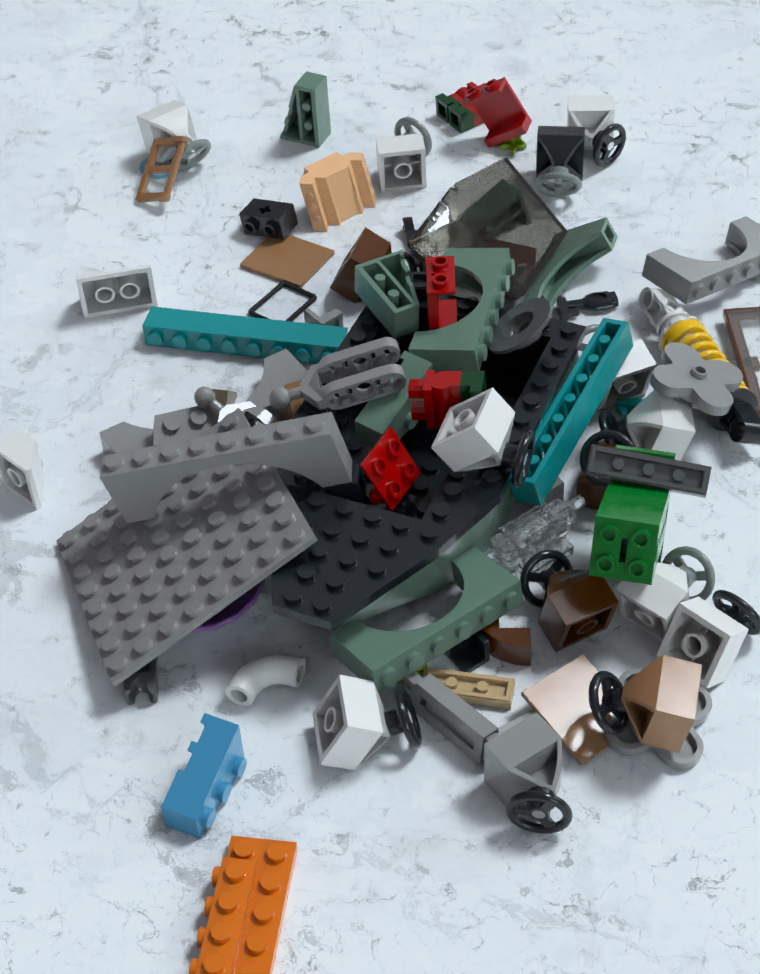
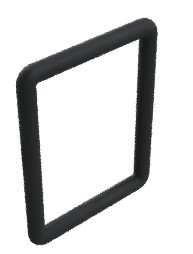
(313, 297)

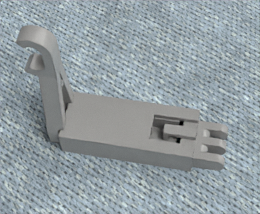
(453, 715)

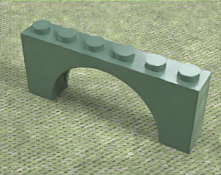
(465, 342)
(392, 655)

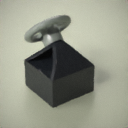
(559, 159)

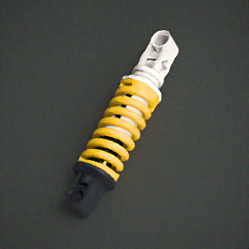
(677, 326)

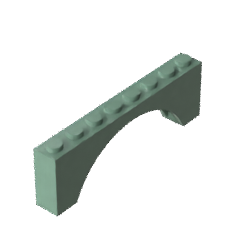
(575, 253)

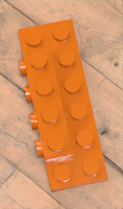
(246, 908)

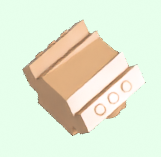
(336, 189)

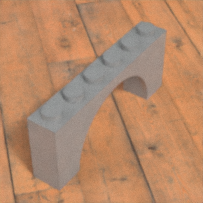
(695, 279)

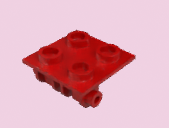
(389, 470)

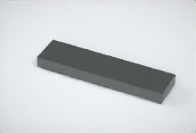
(648, 471)

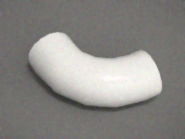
(262, 673)

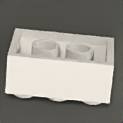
(116, 291)

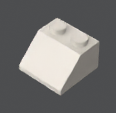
(22, 467)

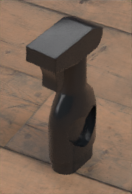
(593, 302)

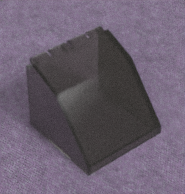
(493, 212)

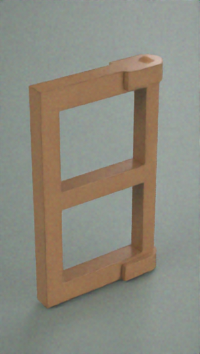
(142, 196)

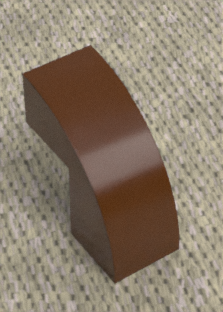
(509, 644)

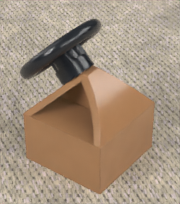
(656, 700)

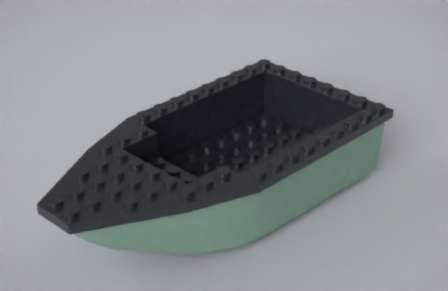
(384, 557)

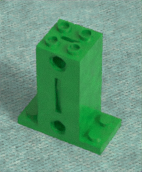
(630, 529)

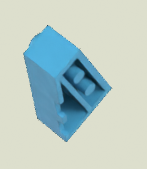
(207, 777)

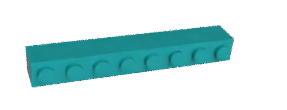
(240, 334)
(574, 408)

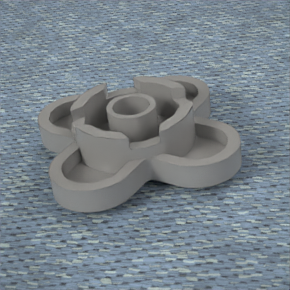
(696, 380)
(692, 749)

